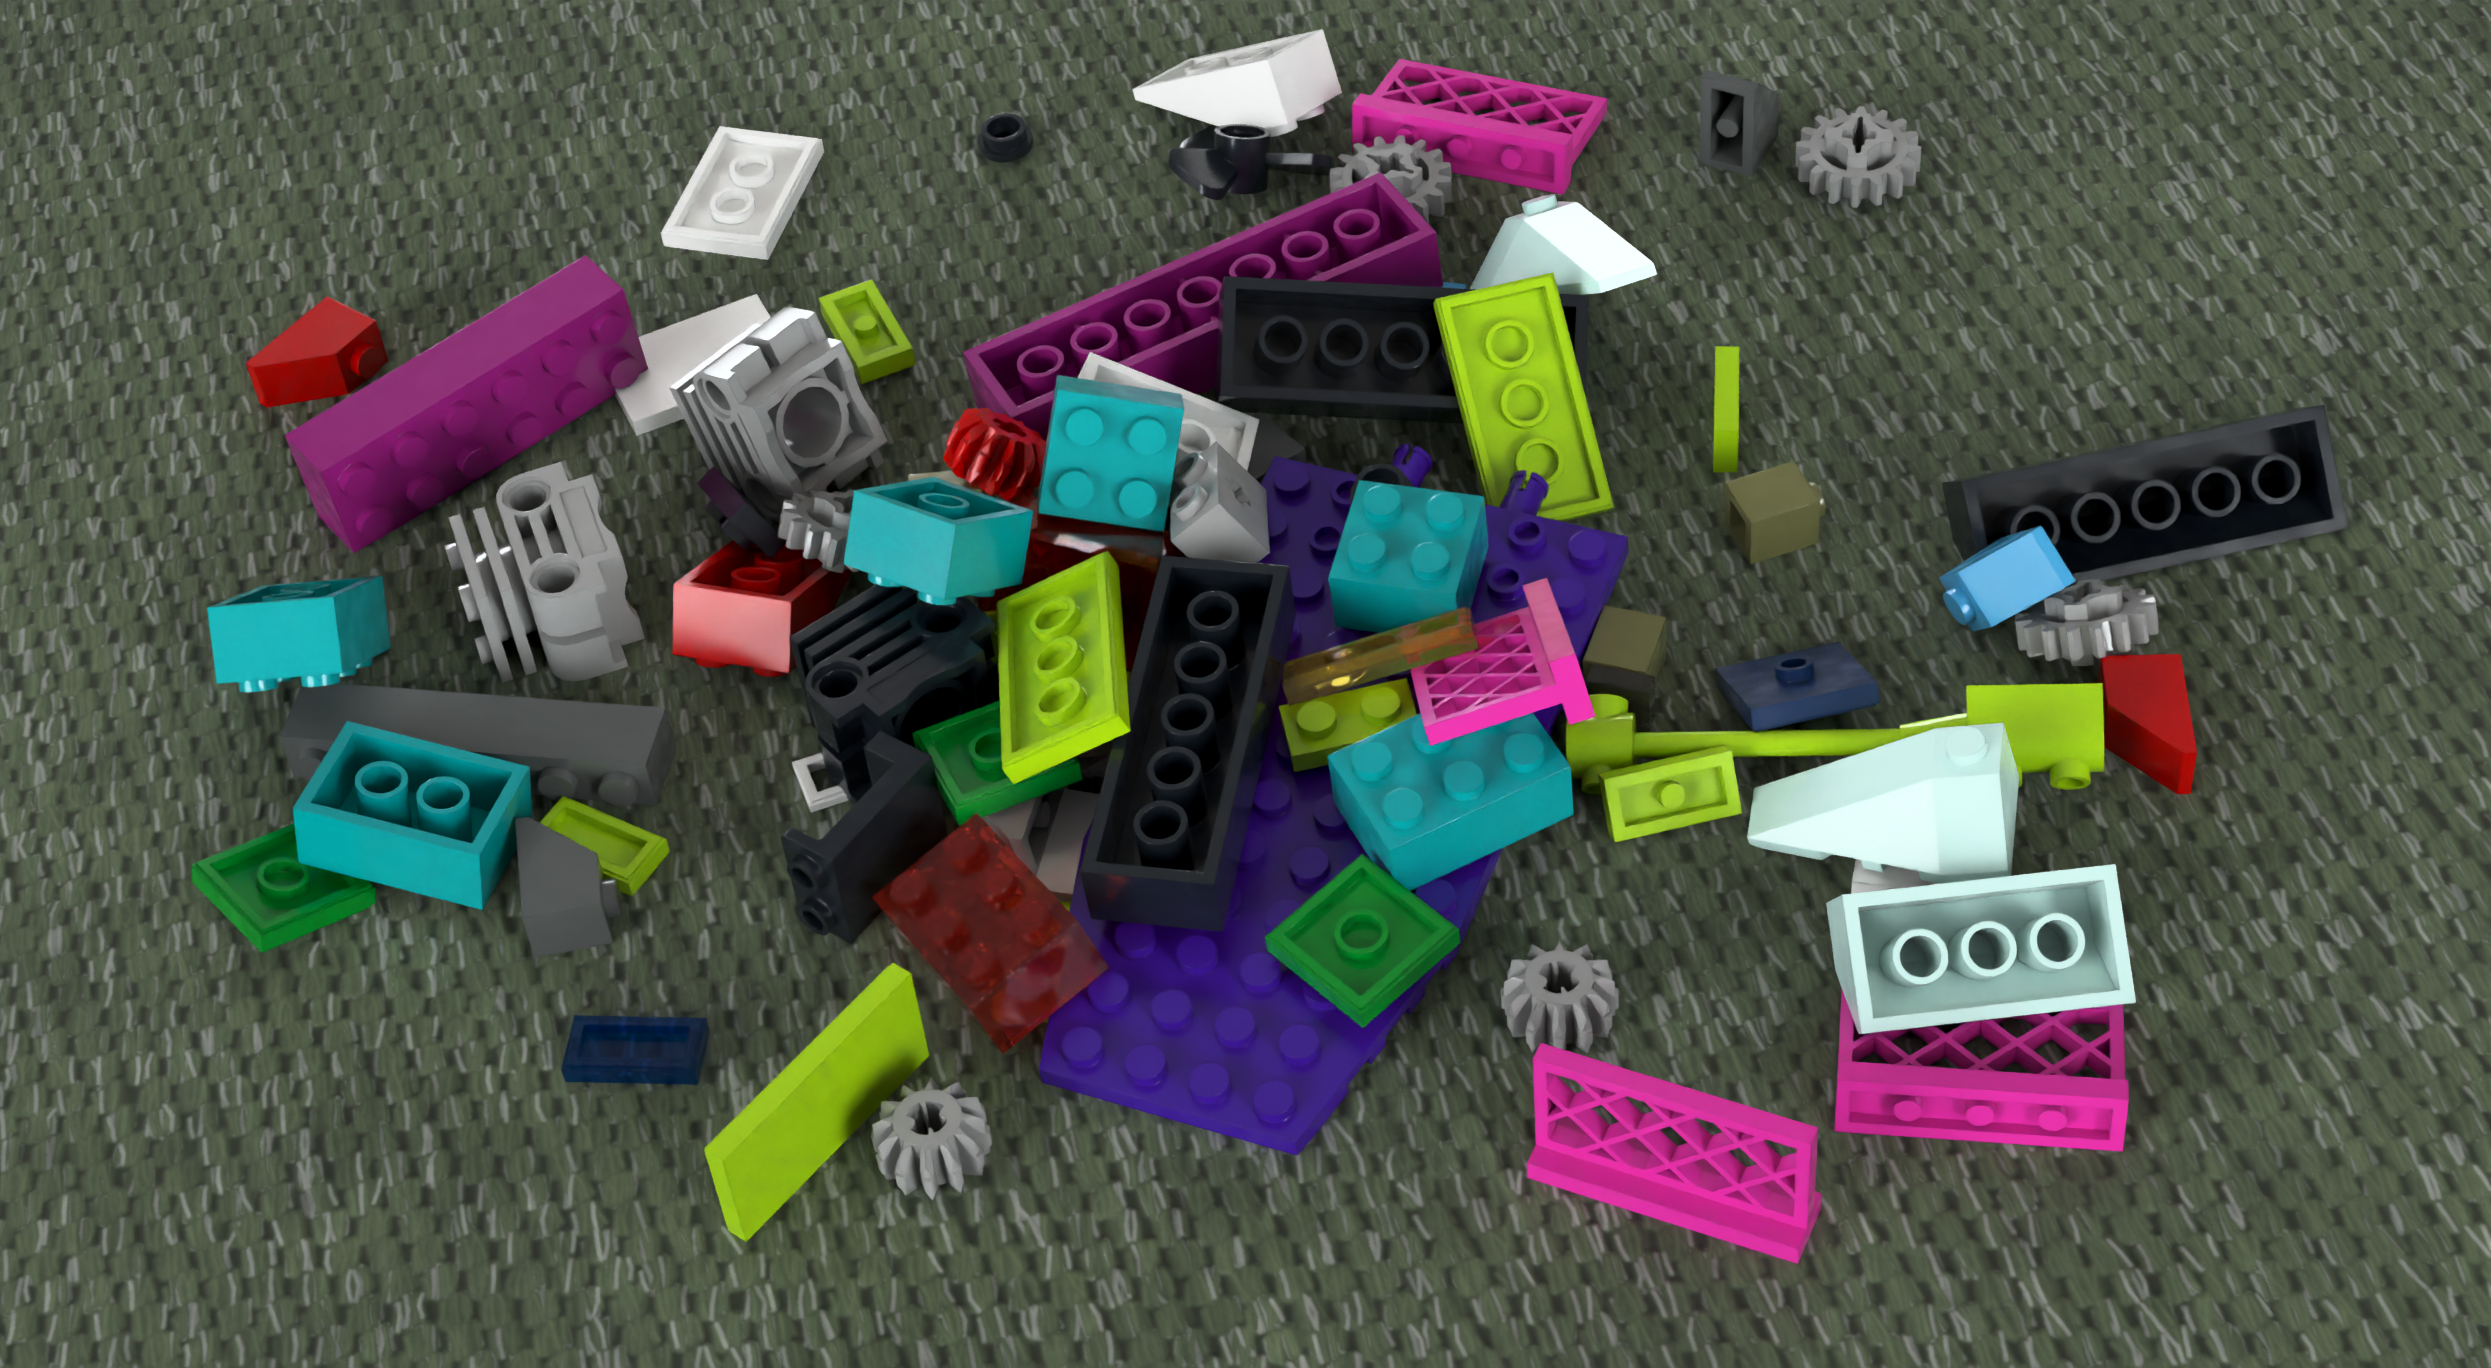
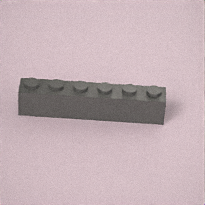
(569, 745)

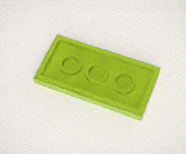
(1523, 395)
(1061, 667)
(817, 1102)

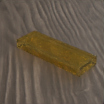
(1379, 655)

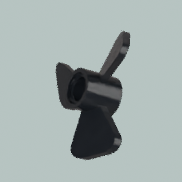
(1237, 160)

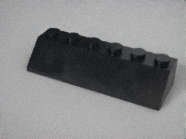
(2163, 496)

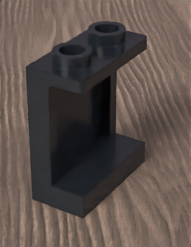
(870, 844)

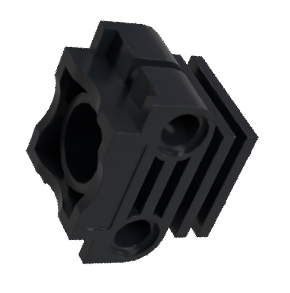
(890, 670)

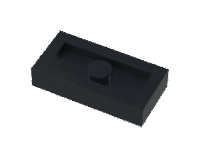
(739, 515)

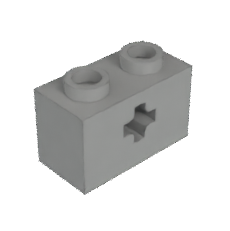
(1218, 509)

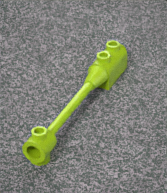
(2047, 725)

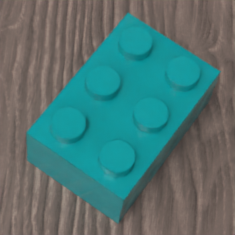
(299, 631)
(1448, 802)
(412, 814)

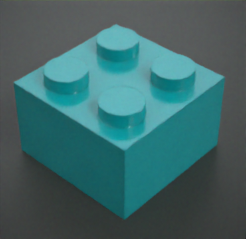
(1110, 453)
(937, 539)
(1406, 556)

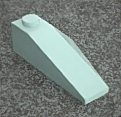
(1914, 804)

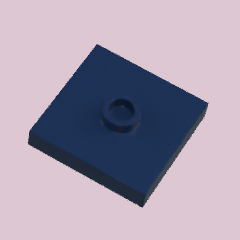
(1797, 686)

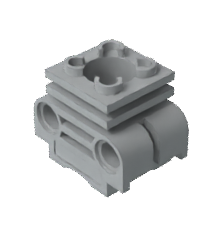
(781, 412)
(551, 578)

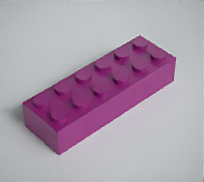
(468, 404)

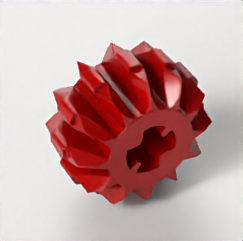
(995, 453)

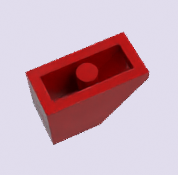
(318, 356)
(2149, 716)

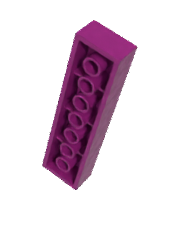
(1170, 315)

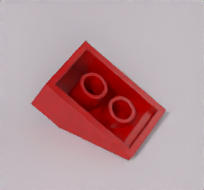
(748, 605)

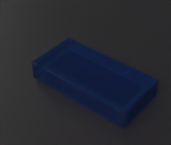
(635, 1049)

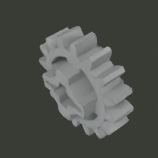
(1858, 156)
(1411, 169)
(818, 526)
(2087, 622)

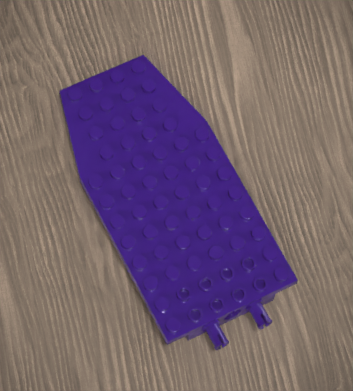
(1211, 1019)

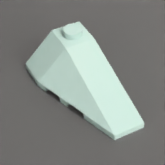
(1564, 241)

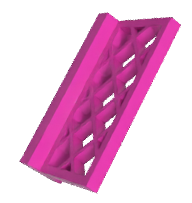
(1487, 145)
(1518, 669)
(1978, 1098)
(1687, 1185)

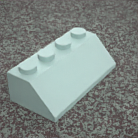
(1982, 949)

